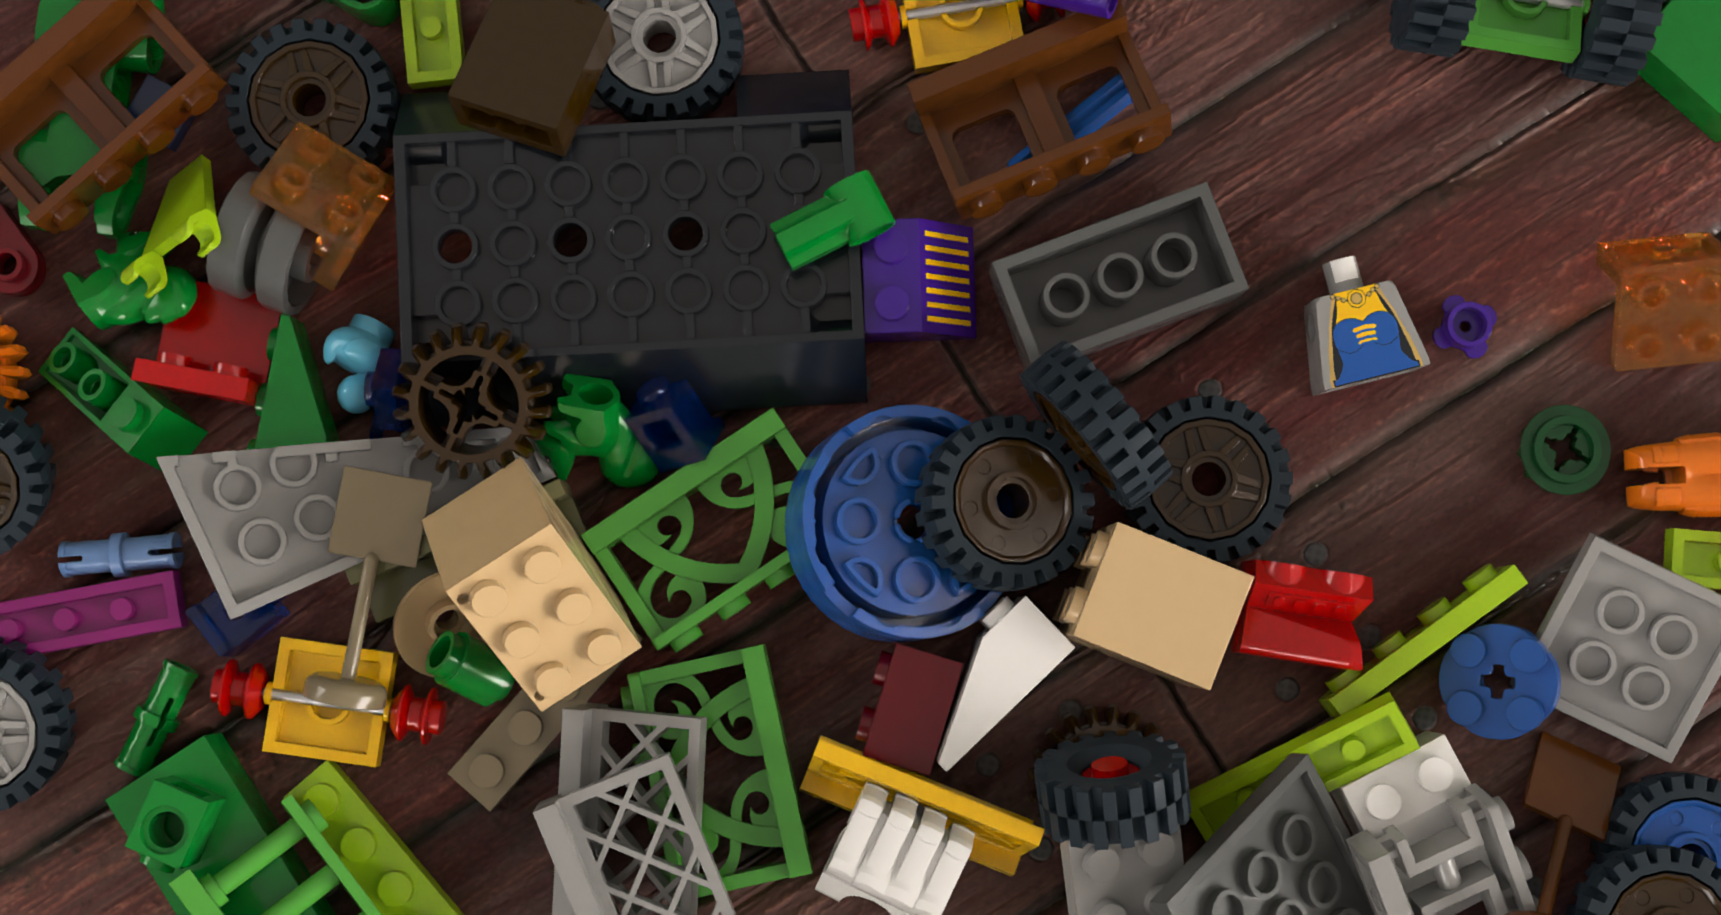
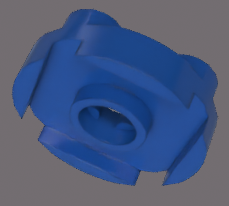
(1523, 657)

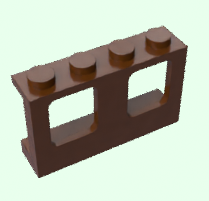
(67, 75)
(1025, 82)

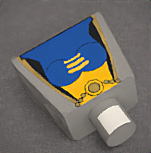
(1358, 332)

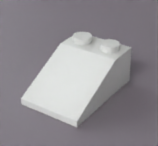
(1003, 667)
(1413, 799)

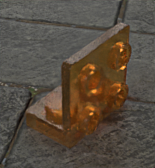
(327, 193)
(1664, 300)

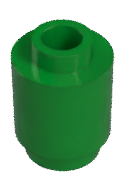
(468, 668)

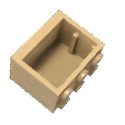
(529, 584)
(1153, 605)

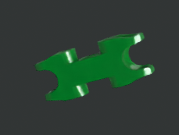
(64, 147)

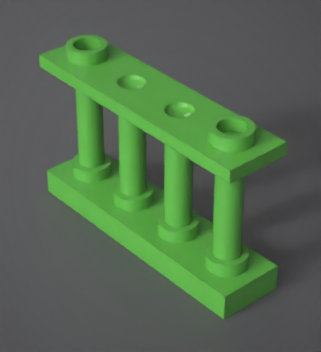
(209, 892)

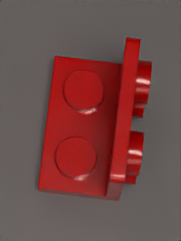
(213, 349)

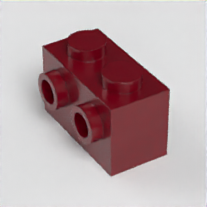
(910, 708)

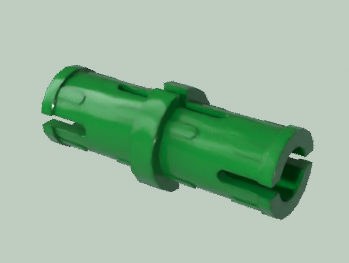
(156, 718)

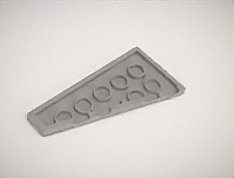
(271, 511)

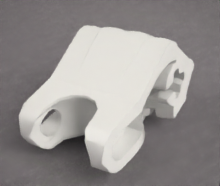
(897, 855)

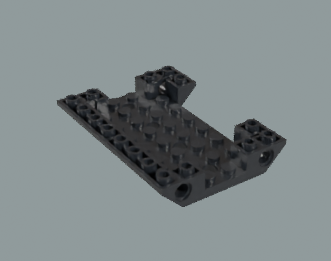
(631, 301)

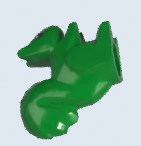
(113, 303)
(594, 425)

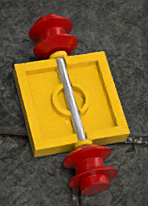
(943, 29)
(323, 730)

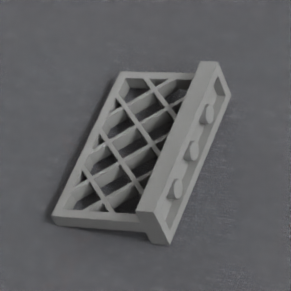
(585, 760)
(581, 869)

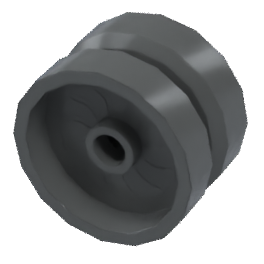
(263, 253)

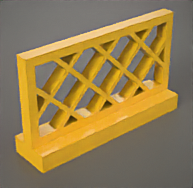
(1001, 836)

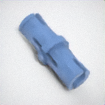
(120, 554)

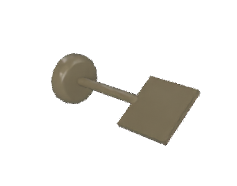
(380, 522)

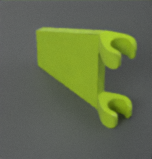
(184, 211)

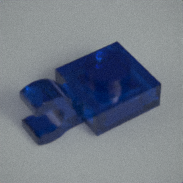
(378, 393)

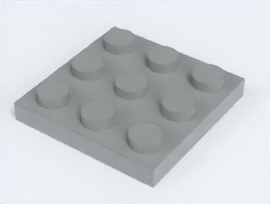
(1633, 647)

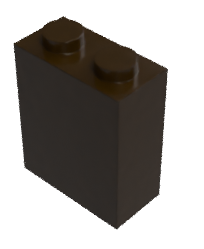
(533, 70)

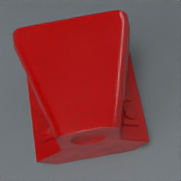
(1302, 615)

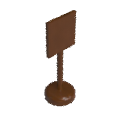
(1574, 792)

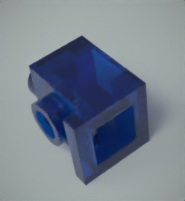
(672, 424)
(234, 636)

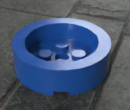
(848, 537)

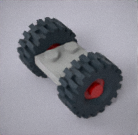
(1116, 818)

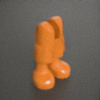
(1690, 475)

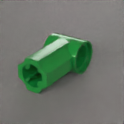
(847, 214)

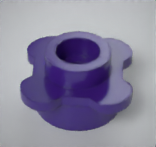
(1480, 324)

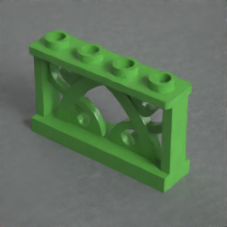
(638, 529)
(757, 700)

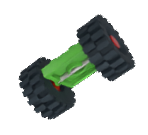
(1590, 37)

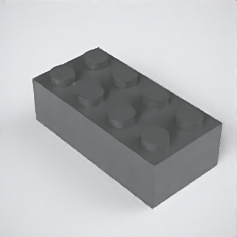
(1119, 276)

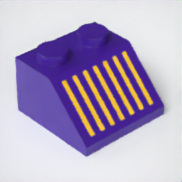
(919, 283)

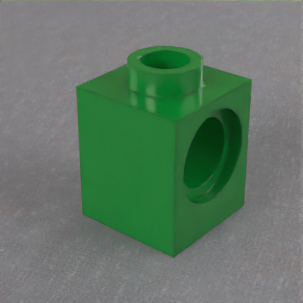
(198, 812)

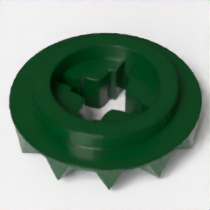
(1587, 439)

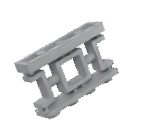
(1477, 822)

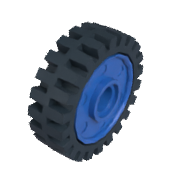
(1666, 811)

